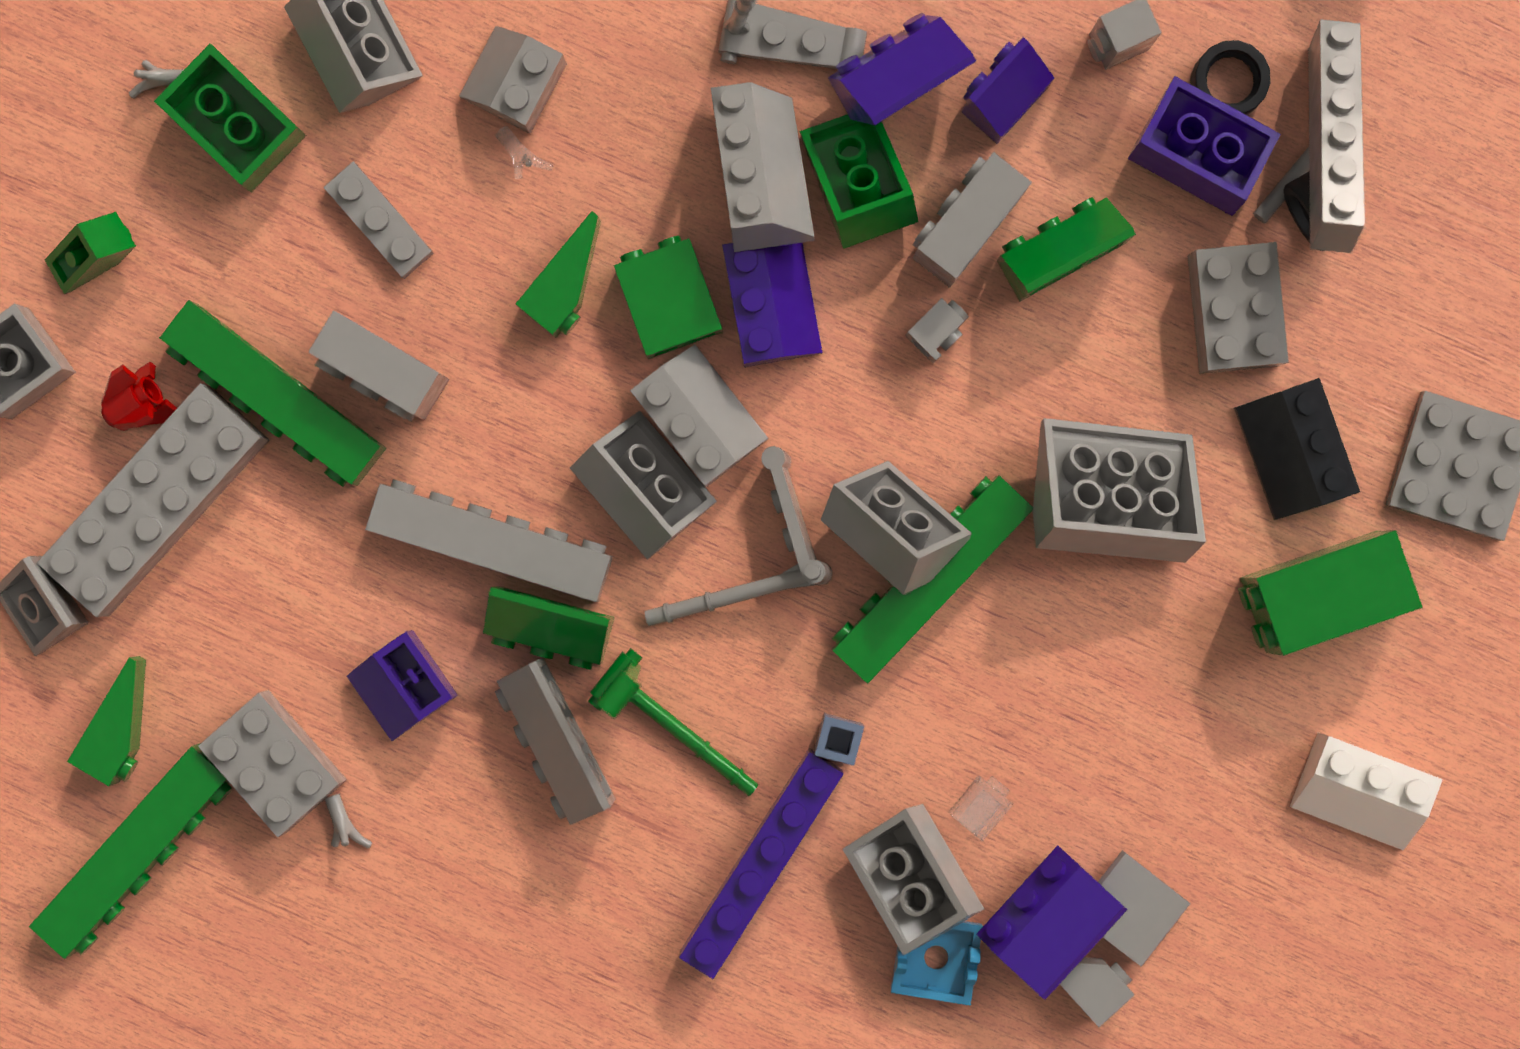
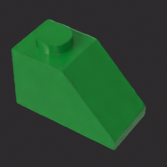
(89, 251)

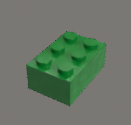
(230, 118)

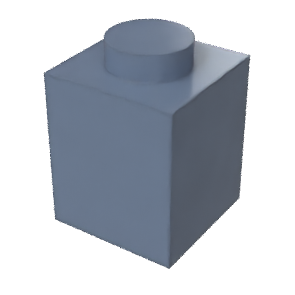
(839, 739)

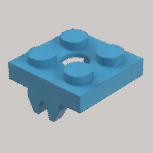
(951, 982)

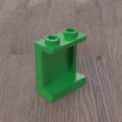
(667, 297)

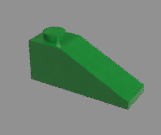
(561, 286)
(115, 731)

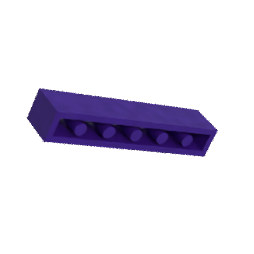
(760, 864)

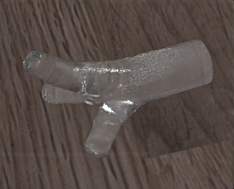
(519, 153)

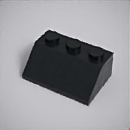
(1297, 449)

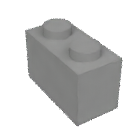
(1123, 33)

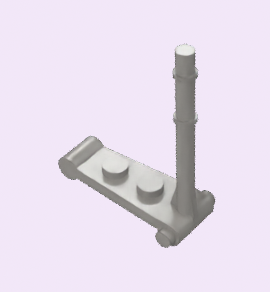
(785, 37)
(805, 573)

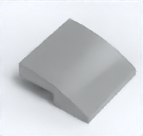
(1150, 906)

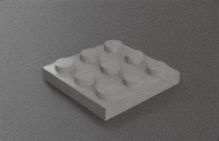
(1459, 466)

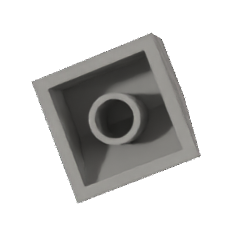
(514, 78)

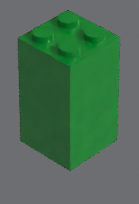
(1329, 593)

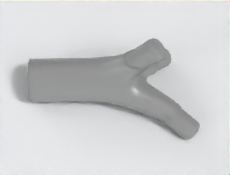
(153, 78)
(342, 825)

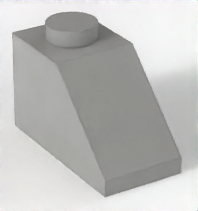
(1098, 988)

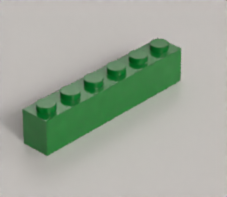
(272, 393)
(897, 617)
(131, 853)

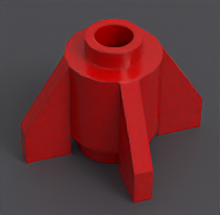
(134, 399)

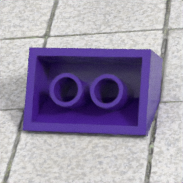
(899, 69)
(1204, 146)
(772, 303)
(1051, 922)

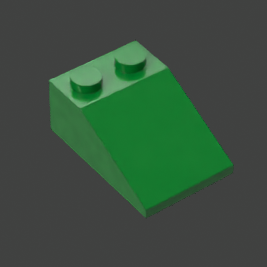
(859, 179)

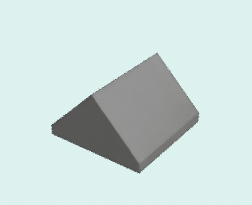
(39, 605)

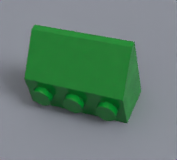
(1064, 246)
(547, 627)

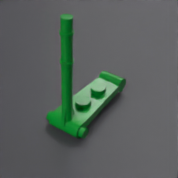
(620, 687)

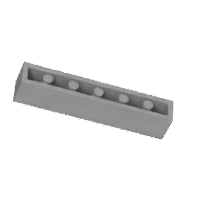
(1335, 137)
(490, 542)

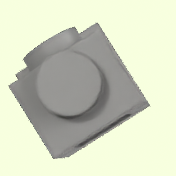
(937, 328)

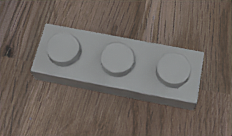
(378, 220)

